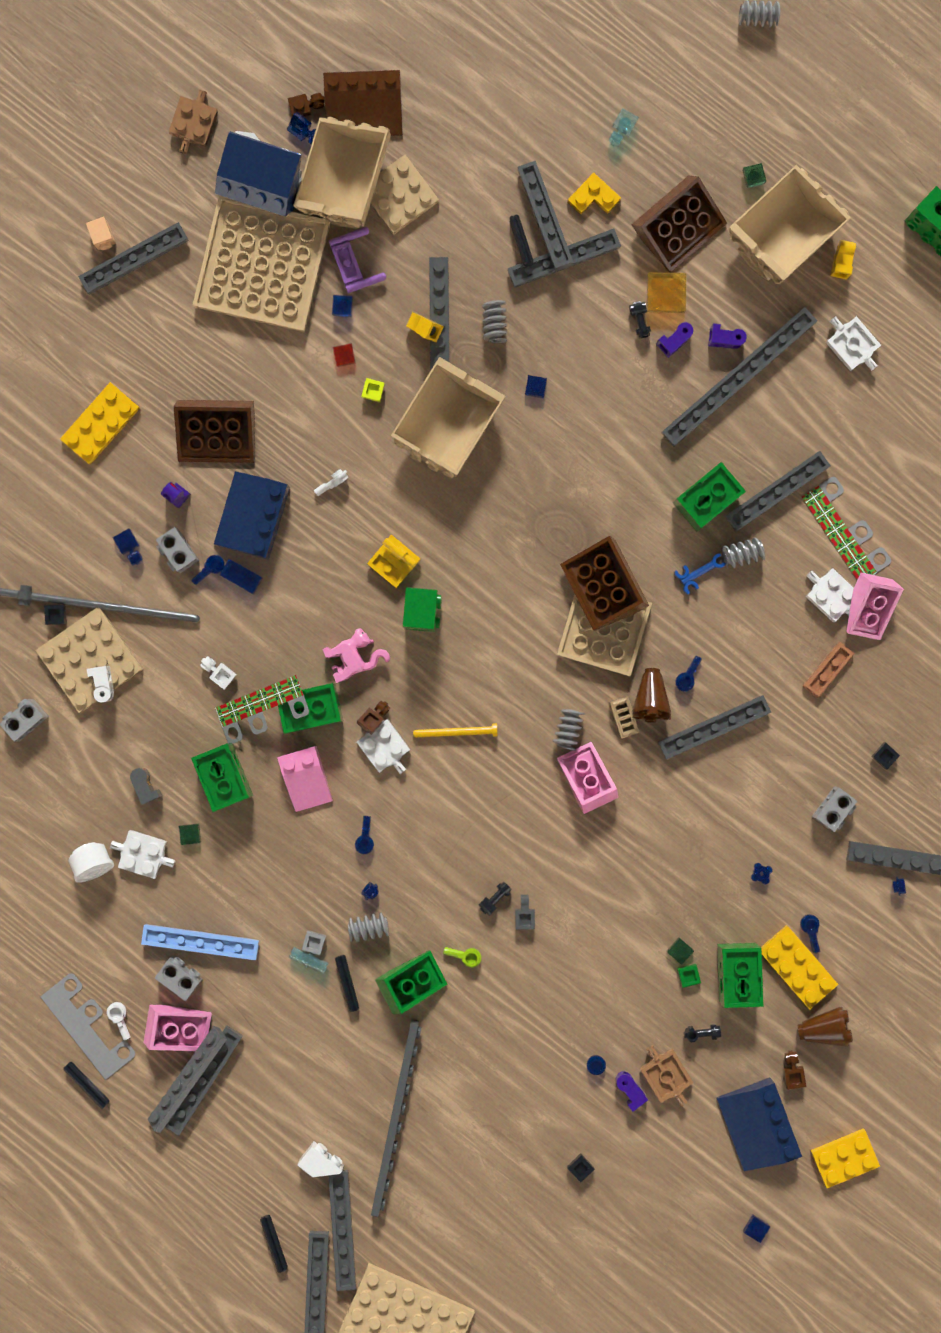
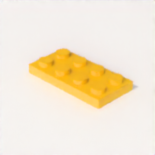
(100, 423)
(798, 967)

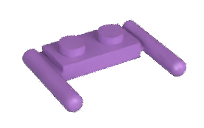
(347, 262)

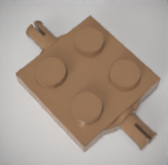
(193, 121)
(666, 1075)

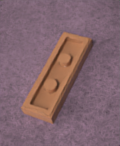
(828, 669)

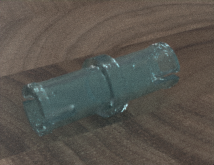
(308, 960)

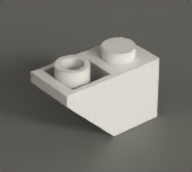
(319, 1162)

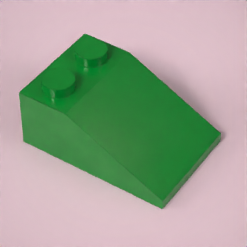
(411, 982)

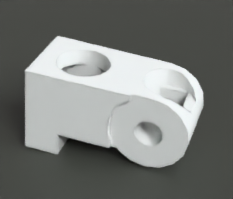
(103, 683)

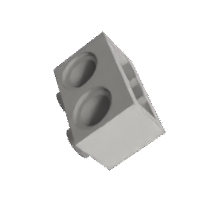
(180, 547)
(26, 723)
(830, 805)
(175, 983)

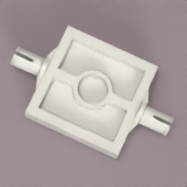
(853, 343)
(831, 594)
(384, 747)
(142, 854)

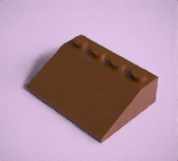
(365, 98)
(680, 222)
(215, 431)
(604, 584)

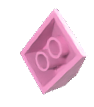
(872, 605)
(305, 778)
(588, 778)
(175, 1028)

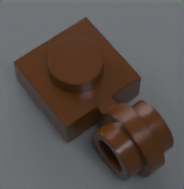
(301, 104)
(372, 720)
(794, 1075)

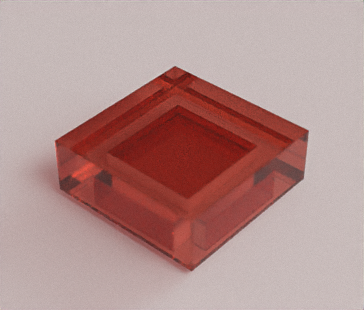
(344, 355)

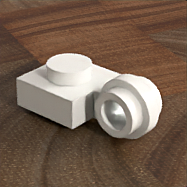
(222, 674)

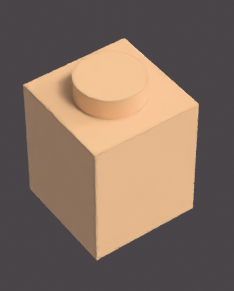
(101, 233)

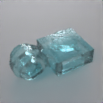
(624, 124)

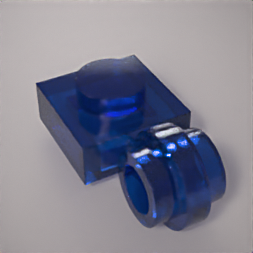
(300, 128)
(127, 543)

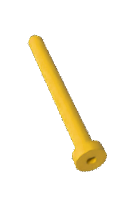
(457, 731)

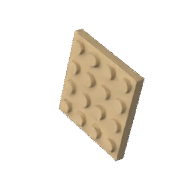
(83, 646)
(608, 647)

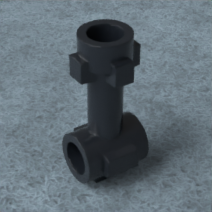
(638, 309)
(488, 905)
(692, 1034)

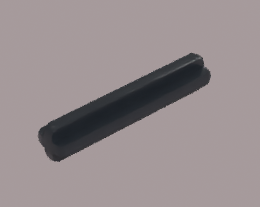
(521, 240)
(347, 983)
(86, 1085)
(273, 1243)

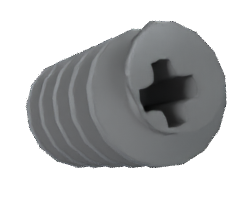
(759, 13)
(492, 321)
(743, 552)
(568, 728)
(366, 927)

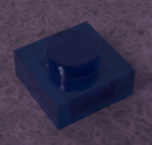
(342, 305)
(535, 386)
(756, 1228)

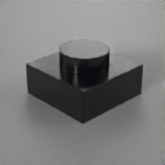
(55, 614)
(885, 755)
(580, 1167)

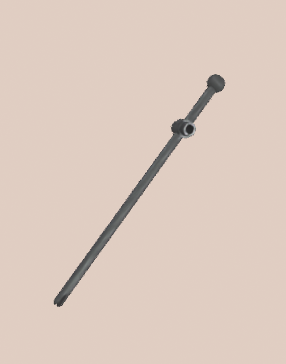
(25, 596)

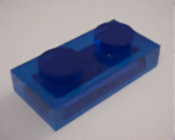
(241, 576)

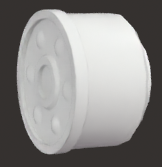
(90, 862)

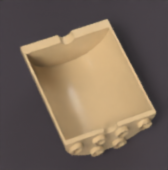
(342, 171)
(787, 226)
(446, 418)

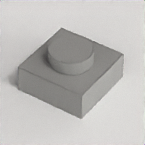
(313, 942)

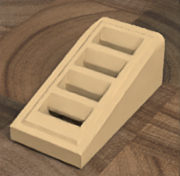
(625, 700)

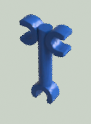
(687, 579)

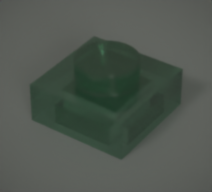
(754, 175)
(189, 834)
(680, 951)

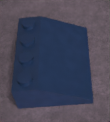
(258, 174)
(252, 515)
(759, 1125)

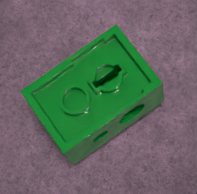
(927, 219)
(709, 496)
(421, 609)
(322, 706)
(222, 776)
(740, 975)

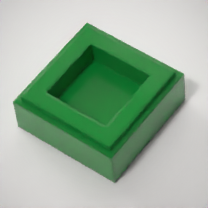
(689, 975)

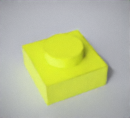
(373, 390)

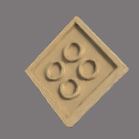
(401, 195)

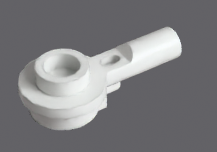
(338, 477)
(116, 1013)

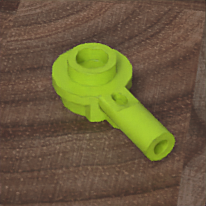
(470, 957)

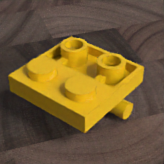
(393, 561)

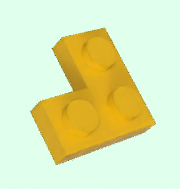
(595, 191)

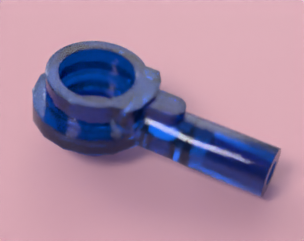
(213, 564)
(685, 680)
(364, 843)
(810, 925)

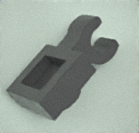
(524, 917)

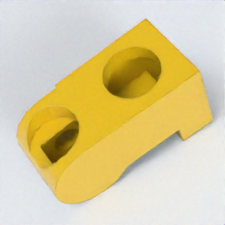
(843, 260)
(424, 326)

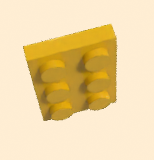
(845, 1158)

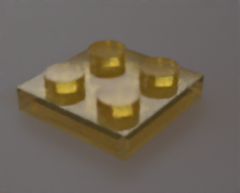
(666, 292)

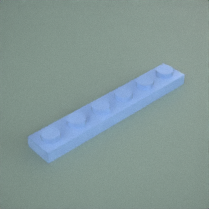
(200, 942)

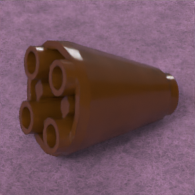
(651, 698)
(827, 1028)

